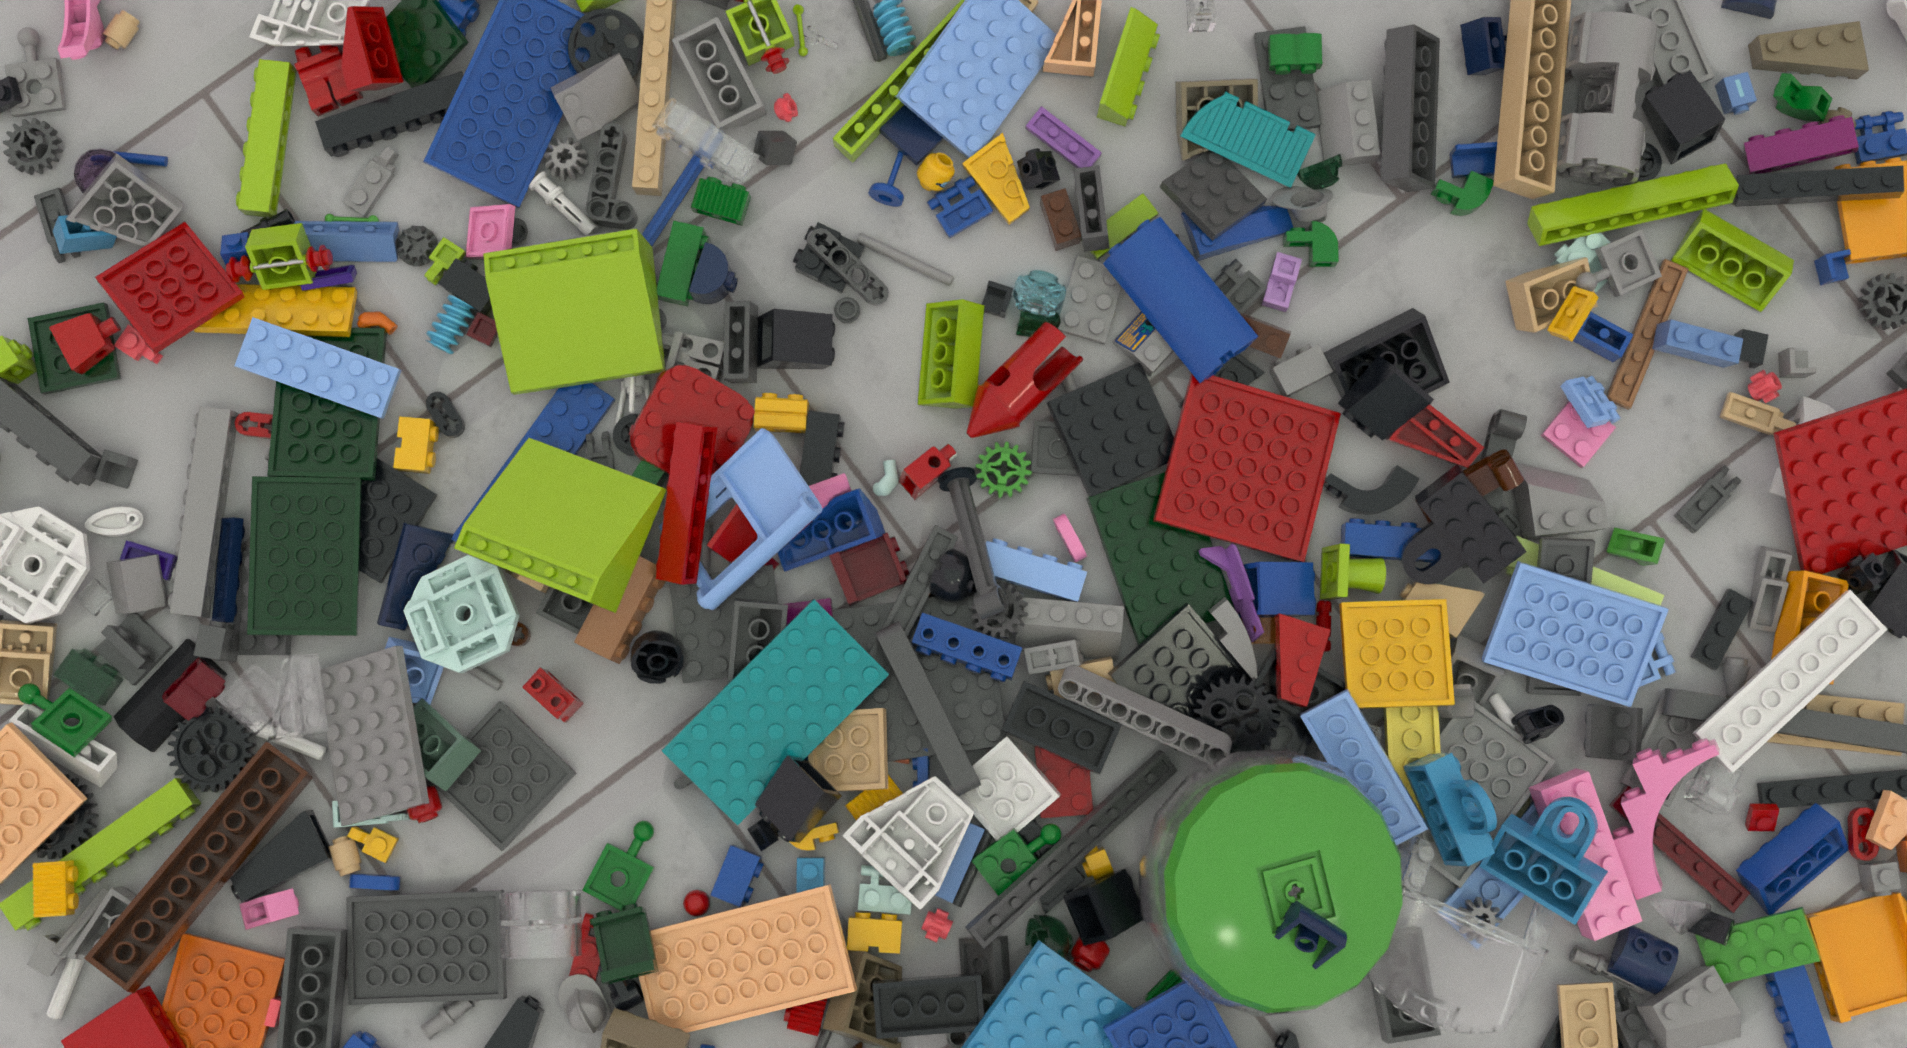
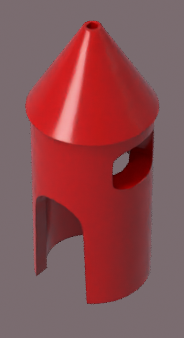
(1016, 386)

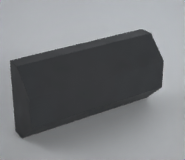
(145, 714)

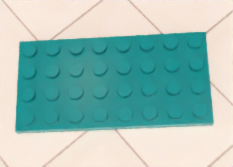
(775, 709)

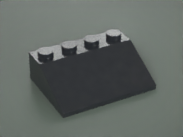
(1400, 341)

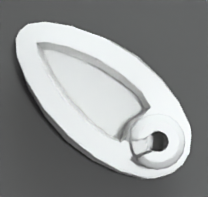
(115, 521)

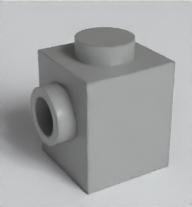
(1879, 877)

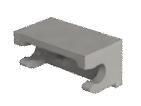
(1053, 656)

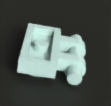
(880, 897)

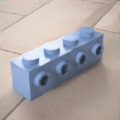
(1034, 572)

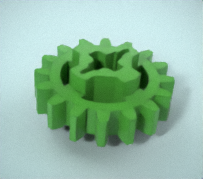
(1016, 471)

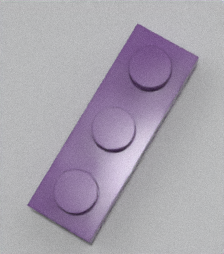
(1062, 139)

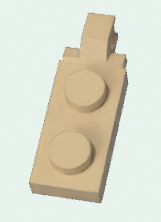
(1754, 414)

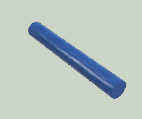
(144, 159)

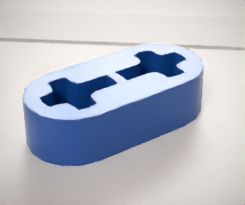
(374, 881)

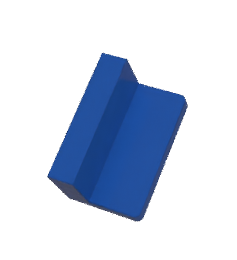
(1473, 157)

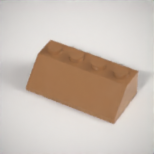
(612, 633)

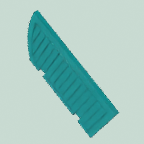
(1250, 137)

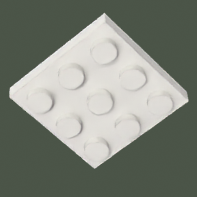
(1010, 789)

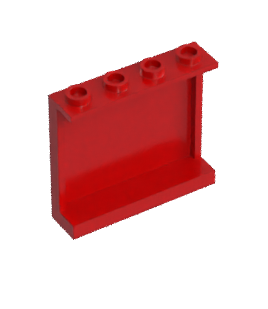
(131, 1023)

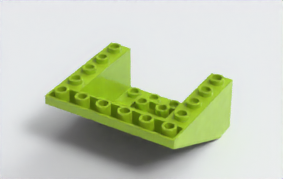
(576, 311)
(564, 523)

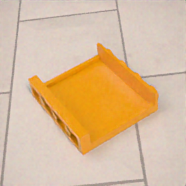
(1875, 226)
(1862, 955)

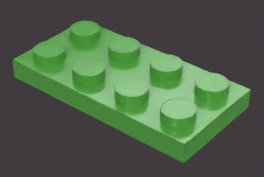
(1762, 946)

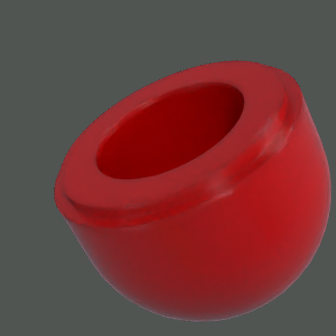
(696, 903)

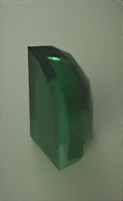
(1321, 173)
(1029, 322)

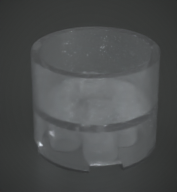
(540, 924)

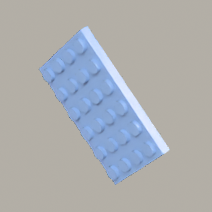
(977, 71)
(1574, 634)

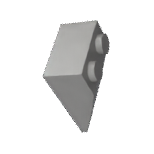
(596, 95)

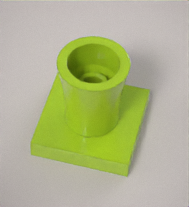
(1341, 573)

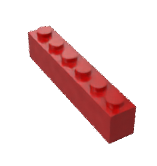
(686, 502)

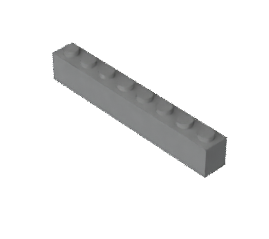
(203, 512)

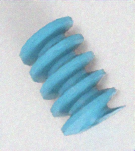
(892, 27)
(450, 324)

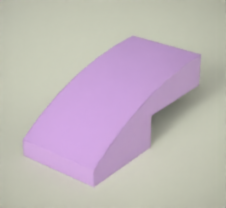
(1281, 282)

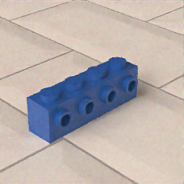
(967, 647)

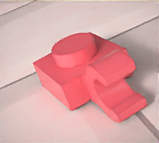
(134, 346)

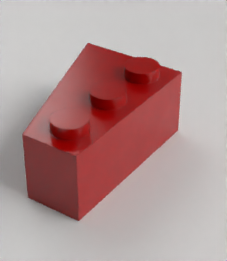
(1298, 657)

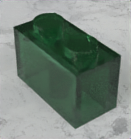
(88, 676)

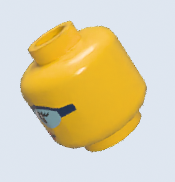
(935, 171)

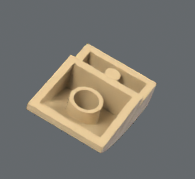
(25, 658)

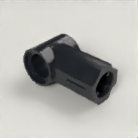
(625, 994)

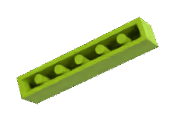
(266, 138)

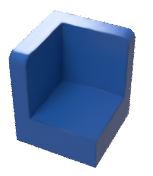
(1832, 267)

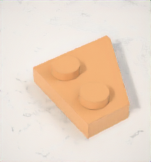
(1889, 821)

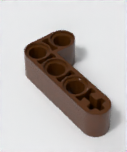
(1492, 472)

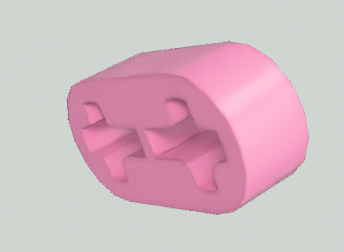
(1069, 538)

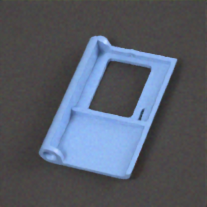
(771, 499)

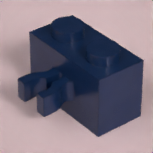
(1483, 45)

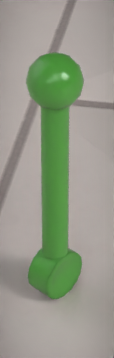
(330, 217)

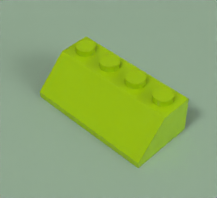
(1127, 69)
(1733, 260)
(951, 354)

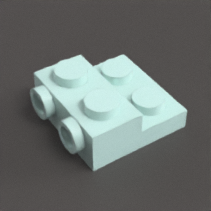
(1583, 247)

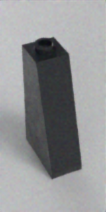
(288, 855)
(519, 1025)

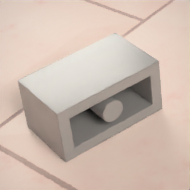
(1301, 370)

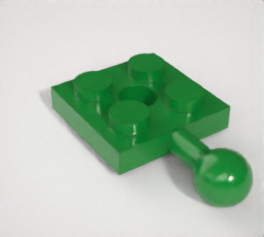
(69, 705)
(1015, 848)
(615, 859)

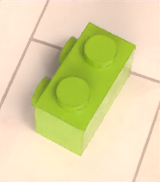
(15, 360)

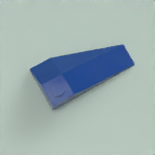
(1257, 227)
(840, 525)

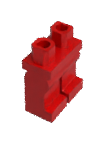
(317, 73)
(552, 695)

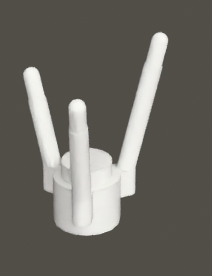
(632, 386)

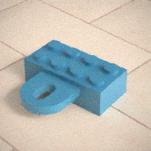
(1450, 810)
(1547, 861)

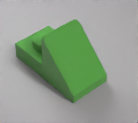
(1636, 546)

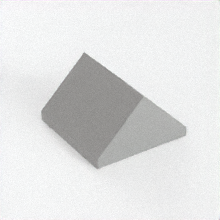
(137, 584)

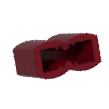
(194, 688)

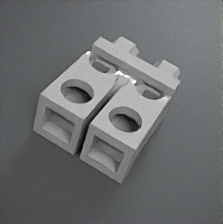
(691, 349)

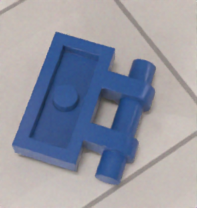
(1882, 145)
(963, 213)

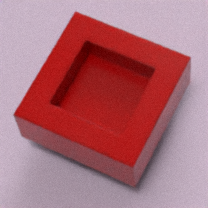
(1762, 817)

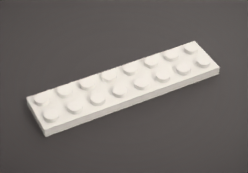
(1791, 680)

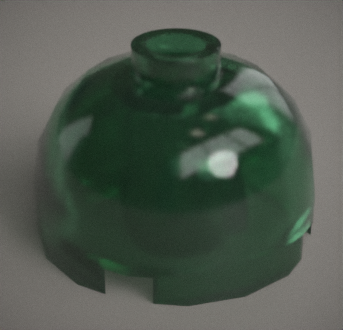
(1050, 932)

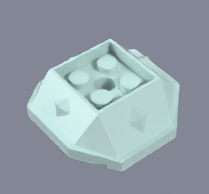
(439, 609)

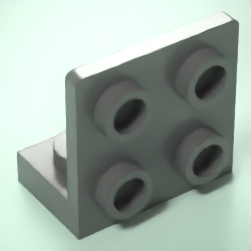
(1613, 732)

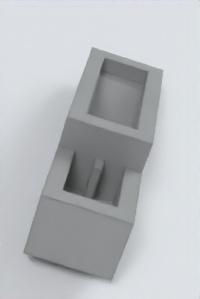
(1769, 588)
(1235, 636)

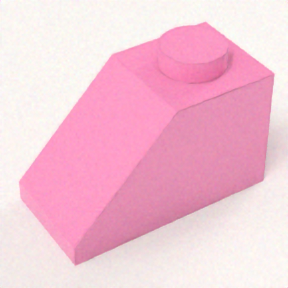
(269, 908)

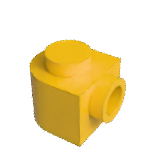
(1097, 864)

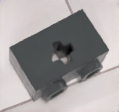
(217, 641)

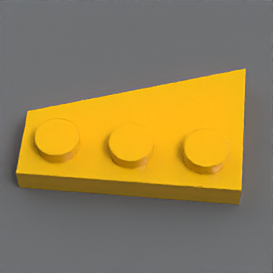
(997, 178)

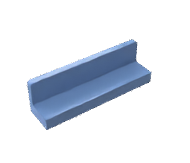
(354, 239)

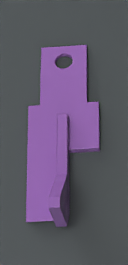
(1241, 591)

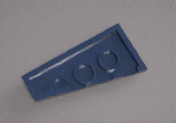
(416, 555)

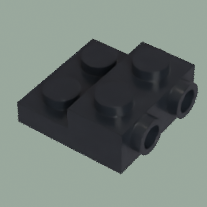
(814, 268)

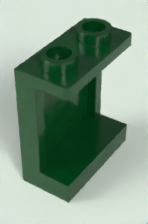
(624, 944)

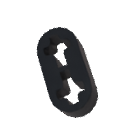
(450, 411)

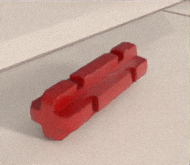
(1324, 619)

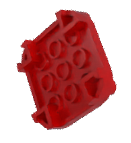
(689, 396)

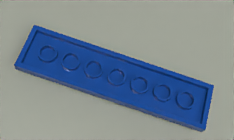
(562, 424)

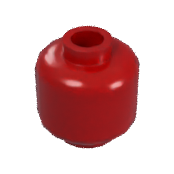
(428, 811)
(1089, 956)

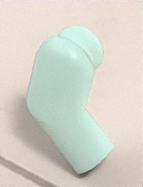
(889, 481)

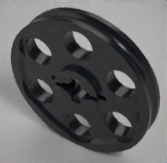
(612, 37)

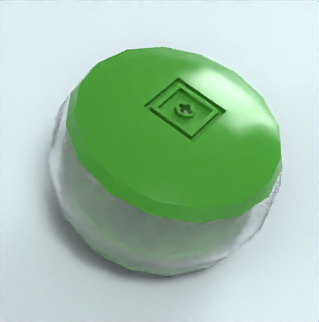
(1242, 849)

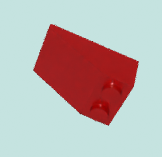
(368, 51)

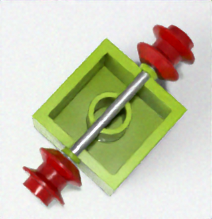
(761, 33)
(279, 258)

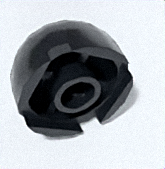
(954, 579)
(656, 657)

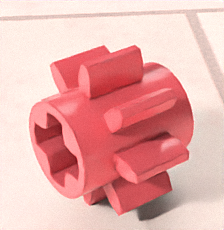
(1764, 386)
(937, 925)

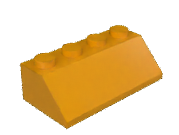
(1804, 601)

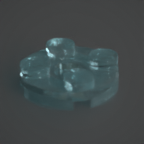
(1027, 298)

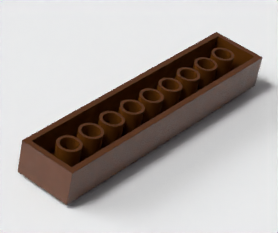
(198, 868)

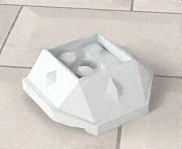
(62, 558)

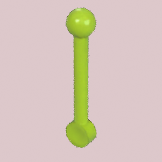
(798, 10)

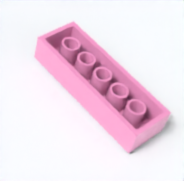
(1613, 903)

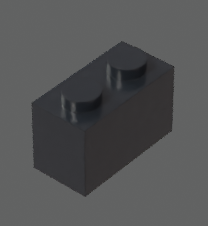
(467, 285)

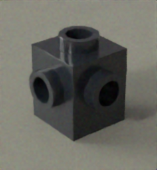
(1038, 169)
(1863, 573)

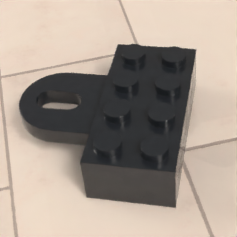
(1462, 530)
(1324, 688)

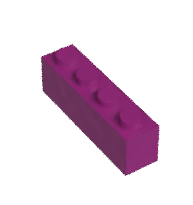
(1801, 146)

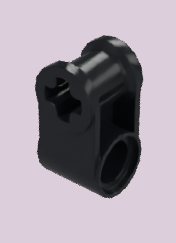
(1538, 722)

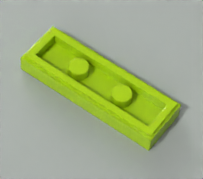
(1126, 222)

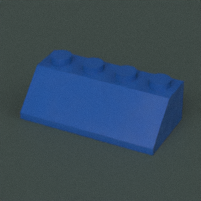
(1793, 858)

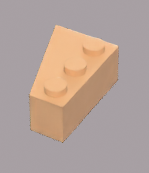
(1077, 40)

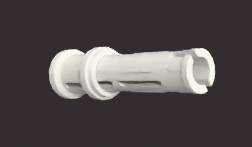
(552, 198)

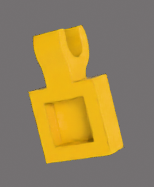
(377, 843)

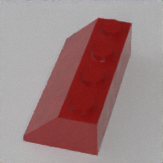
(733, 536)

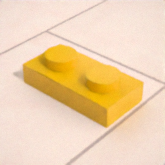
(1572, 313)

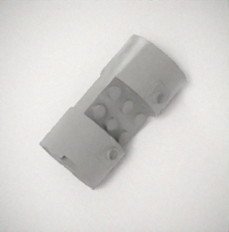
(1610, 59)

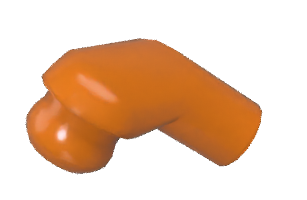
(376, 318)

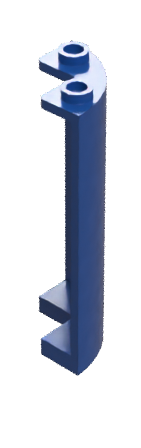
(1179, 299)

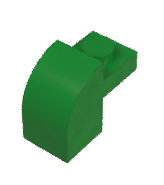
(1800, 101)
(1468, 197)
(1320, 242)

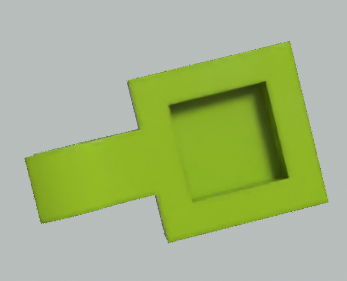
(443, 257)

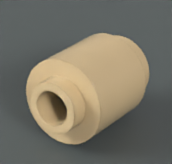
(121, 30)
(345, 855)

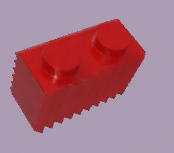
(806, 1017)

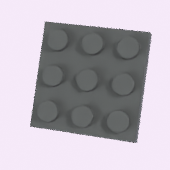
(1213, 193)

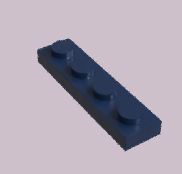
(227, 570)

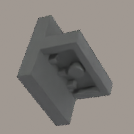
(133, 647)
(991, 962)

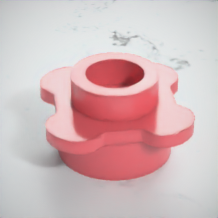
(785, 108)

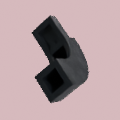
(1362, 502)

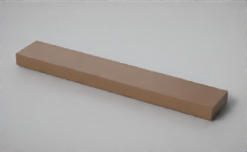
(1639, 350)

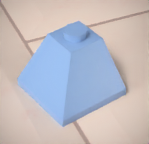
(422, 674)

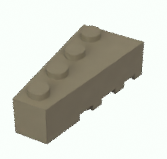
(1816, 50)

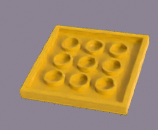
(1397, 653)

